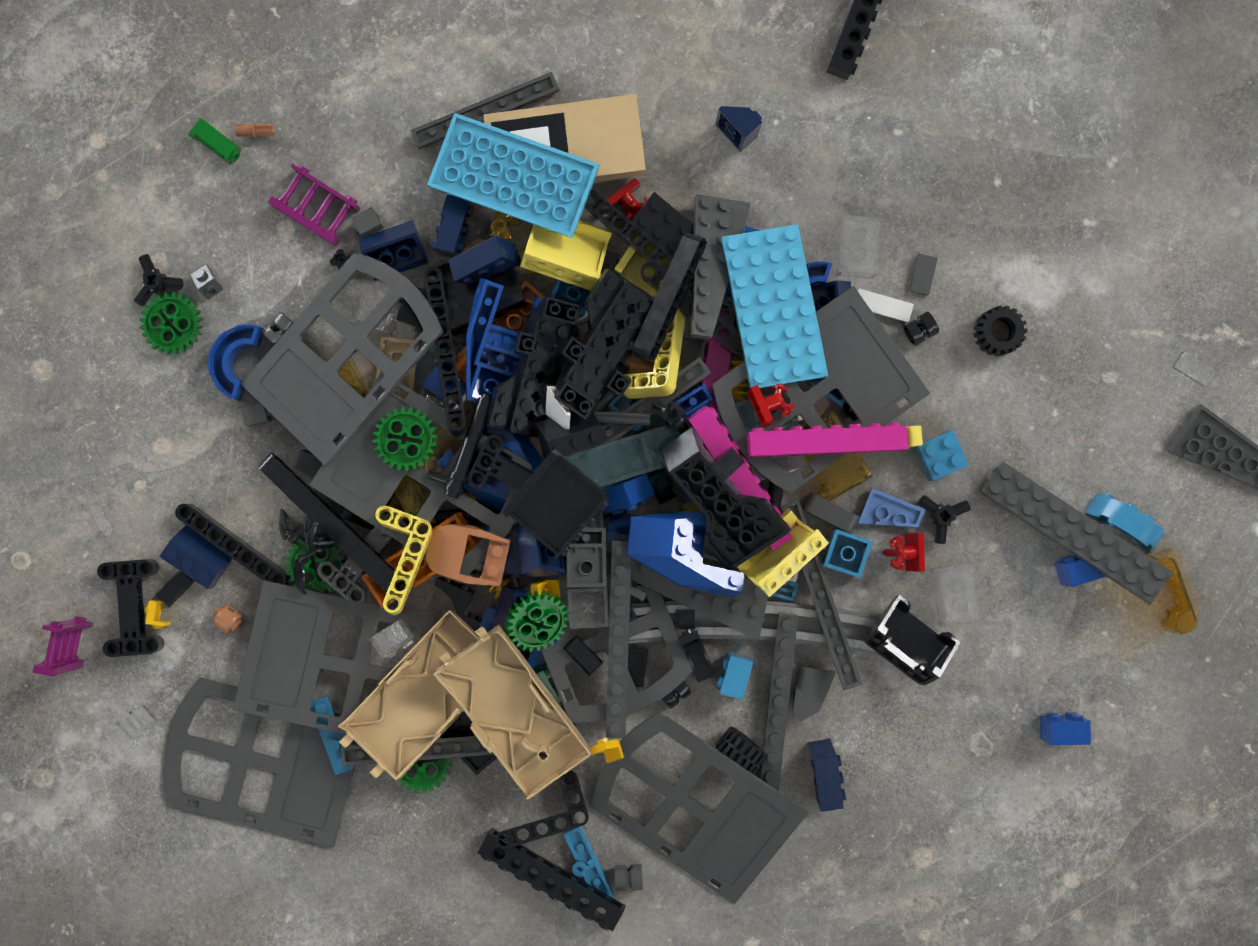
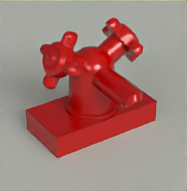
(626, 199)
(765, 405)
(911, 552)

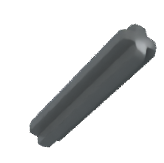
(623, 418)

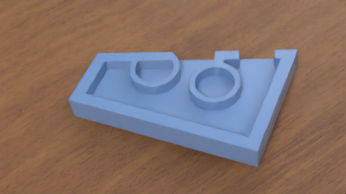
(889, 510)

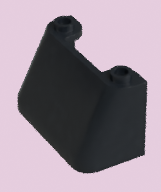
(911, 643)

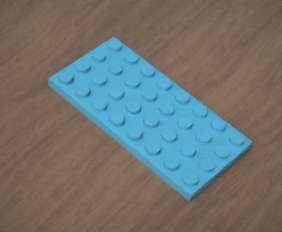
(513, 175)
(774, 306)

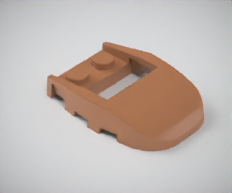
(447, 551)

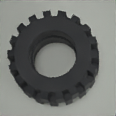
(1015, 327)
(741, 750)

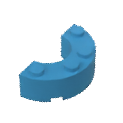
(1127, 521)

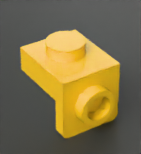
(546, 585)
(153, 613)
(611, 749)

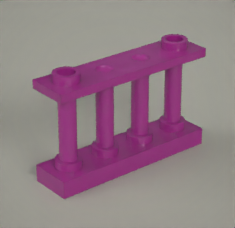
(298, 212)
(62, 647)

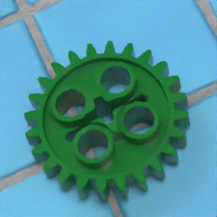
(158, 334)
(409, 422)
(333, 555)
(544, 607)
(423, 778)

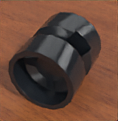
(927, 326)
(681, 691)

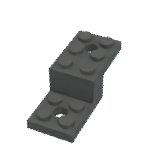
(590, 549)

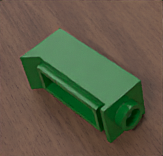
(215, 141)

